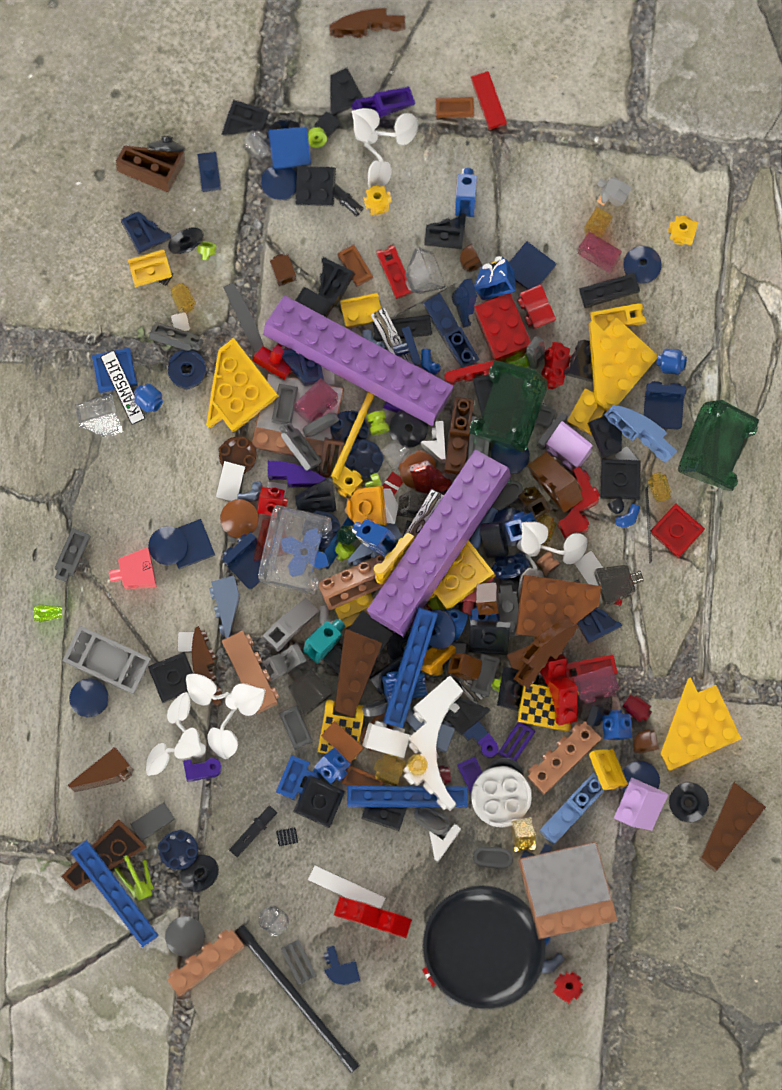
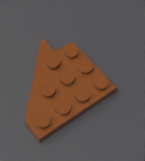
(551, 601)

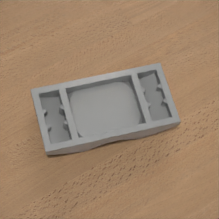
(106, 660)

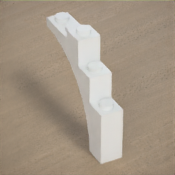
(432, 711)

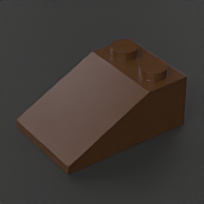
(105, 771)

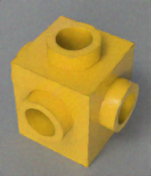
(372, 201)
(683, 230)
(348, 476)

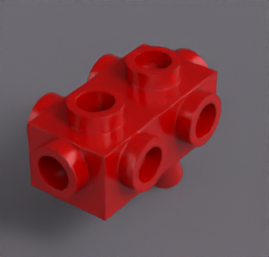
(556, 361)

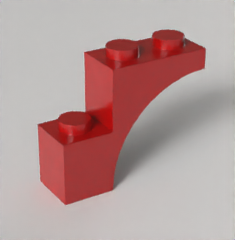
(574, 521)
(562, 690)
(373, 917)

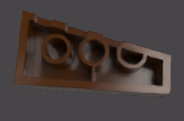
(356, 666)
(733, 822)
(112, 848)

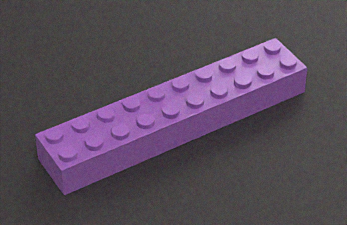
(358, 360)
(439, 542)

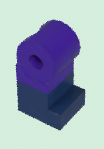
(483, 739)

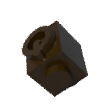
(533, 502)

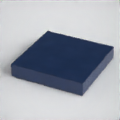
(531, 266)
(198, 544)

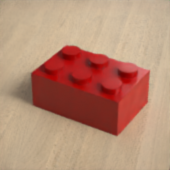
(502, 327)

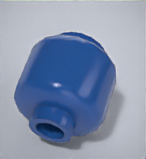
(672, 361)
(148, 398)

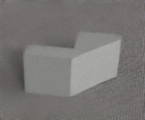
(284, 662)

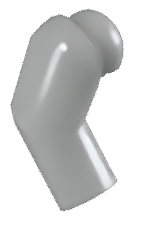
(324, 615)

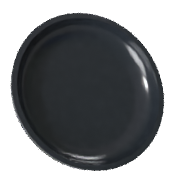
(483, 947)

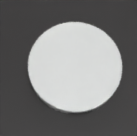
(501, 796)

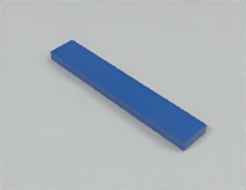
(410, 667)
(402, 796)
(114, 893)

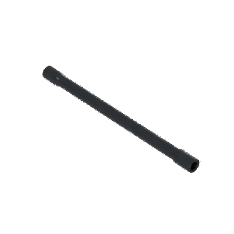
(344, 1056)

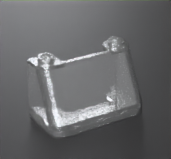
(292, 549)

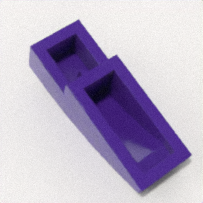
(386, 101)
(294, 474)

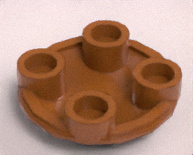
(415, 458)
(239, 518)

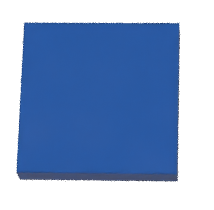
(289, 147)
(103, 379)

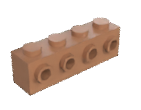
(350, 583)
(248, 668)
(563, 758)
(207, 962)

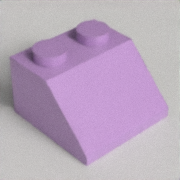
(568, 446)
(640, 805)

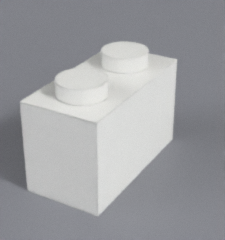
(386, 740)

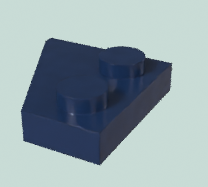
(465, 298)

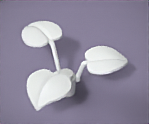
(364, 124)
(535, 534)
(244, 697)
(188, 745)

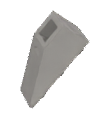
(290, 624)

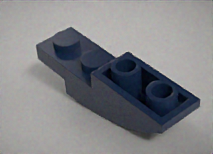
(450, 331)

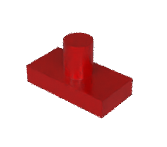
(272, 361)

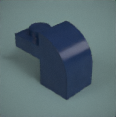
(340, 974)

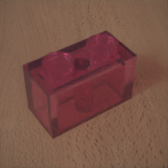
(599, 252)
(316, 401)
(596, 684)

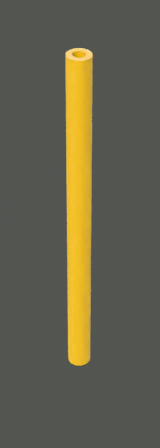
(352, 436)

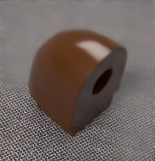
(469, 259)
(645, 741)

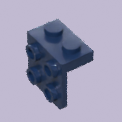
(664, 404)
(241, 561)

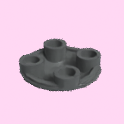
(185, 936)

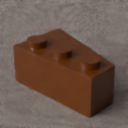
(150, 166)
(556, 481)

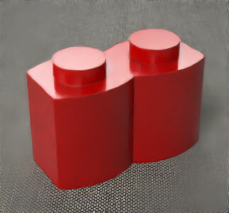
(536, 307)

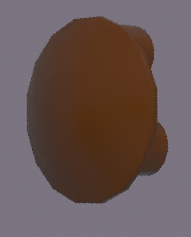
(238, 451)

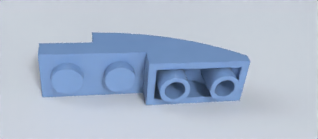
(637, 425)
(572, 809)

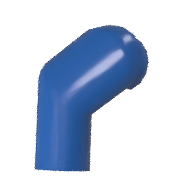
(427, 364)
(628, 519)

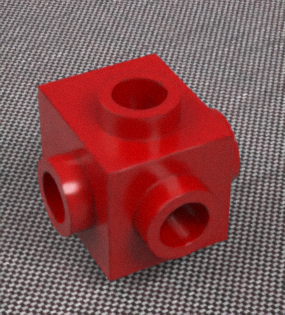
(270, 498)
(561, 991)

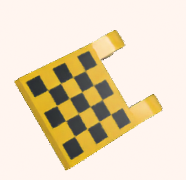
(538, 708)
(350, 725)

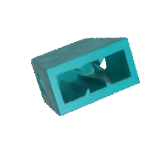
(323, 640)

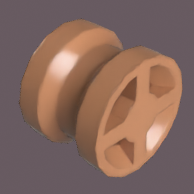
(547, 563)

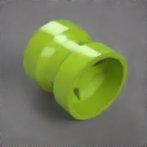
(378, 422)

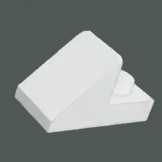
(436, 447)
(440, 846)

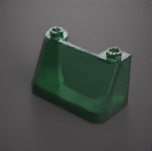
(511, 406)
(716, 444)

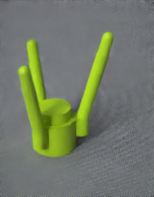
(141, 889)

